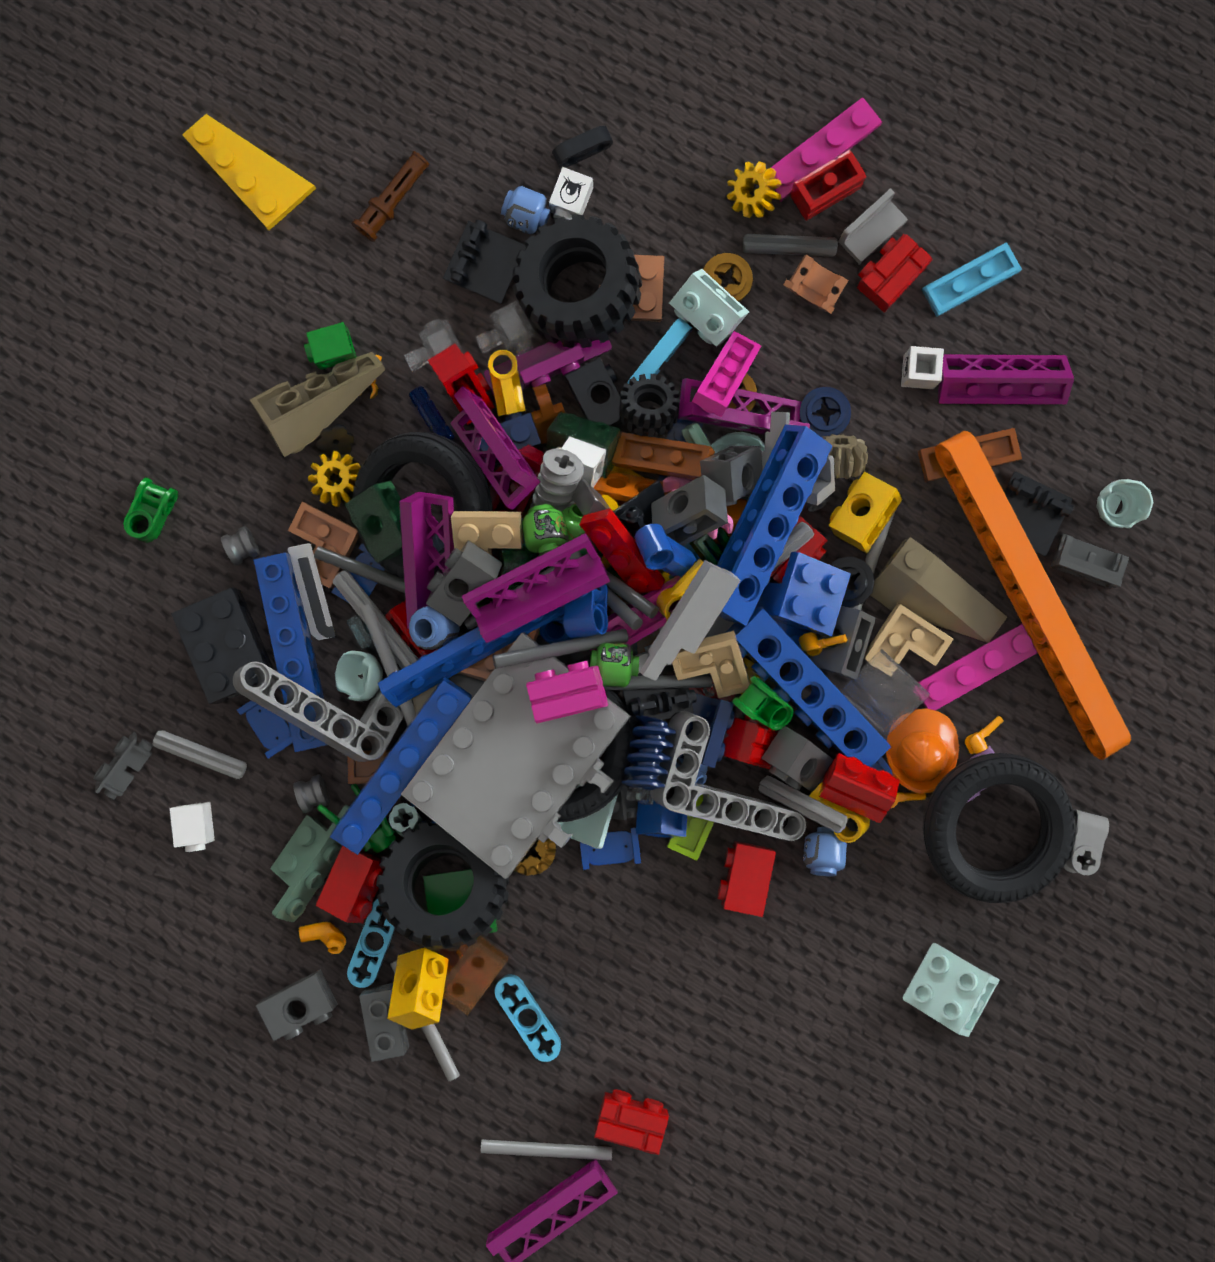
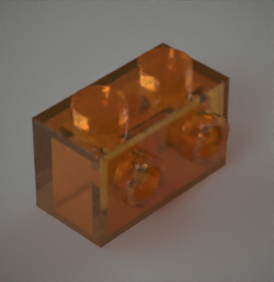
(472, 973)

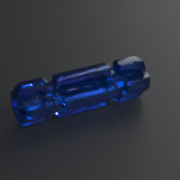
(430, 413)

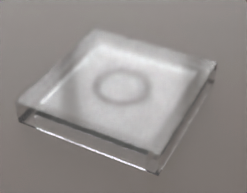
(884, 693)

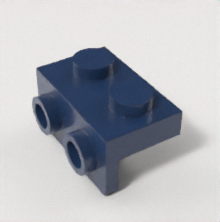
(720, 718)

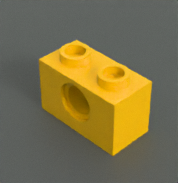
(865, 529)
(418, 988)

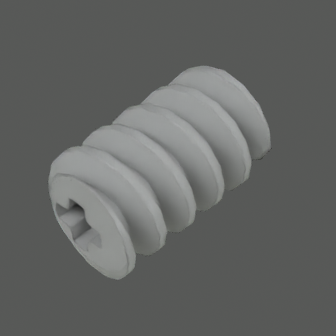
(558, 478)

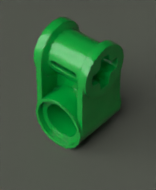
(151, 508)
(764, 705)

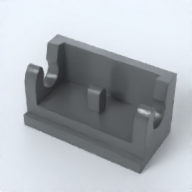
(1089, 562)

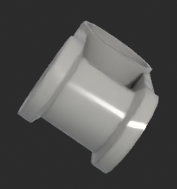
(1089, 842)

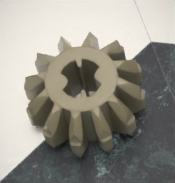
(849, 455)

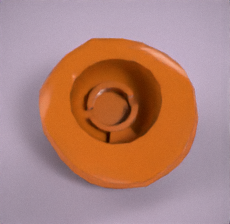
(923, 750)

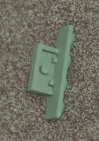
(305, 865)

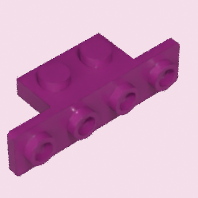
(548, 360)

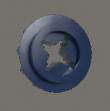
(834, 401)

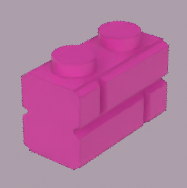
(566, 693)

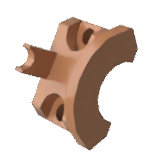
(816, 284)

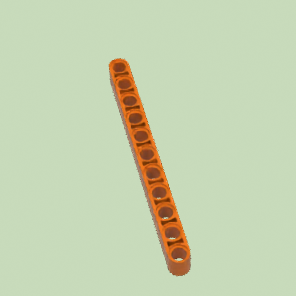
(1032, 594)

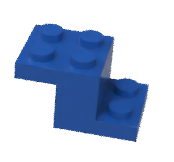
(805, 599)

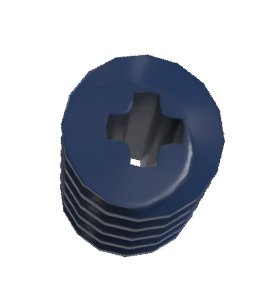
(649, 754)

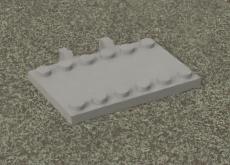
(502, 775)

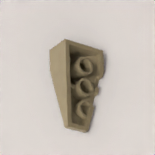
(302, 411)
(935, 593)

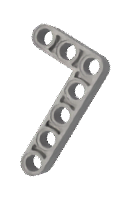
(326, 713)
(715, 800)

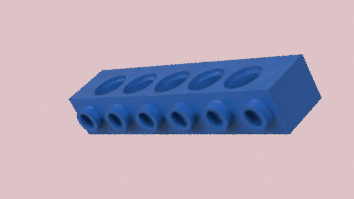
(771, 516)
(289, 635)
(866, 742)

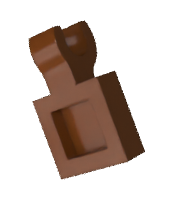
(548, 412)

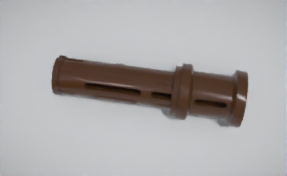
(384, 211)

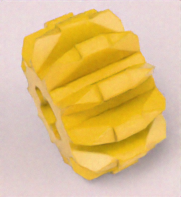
(763, 195)
(324, 484)

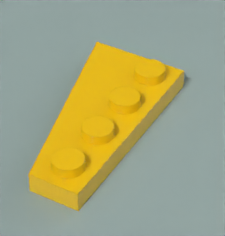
(252, 175)

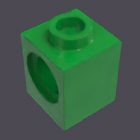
(329, 346)

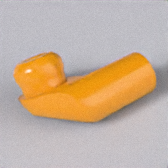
(327, 933)

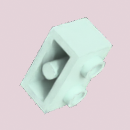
(708, 308)

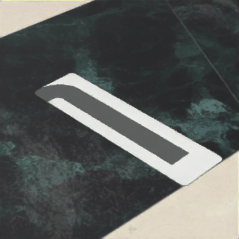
(311, 591)

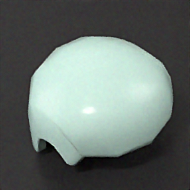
(1135, 499)
(347, 671)

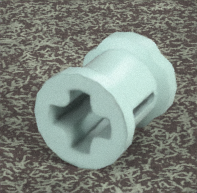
(396, 817)

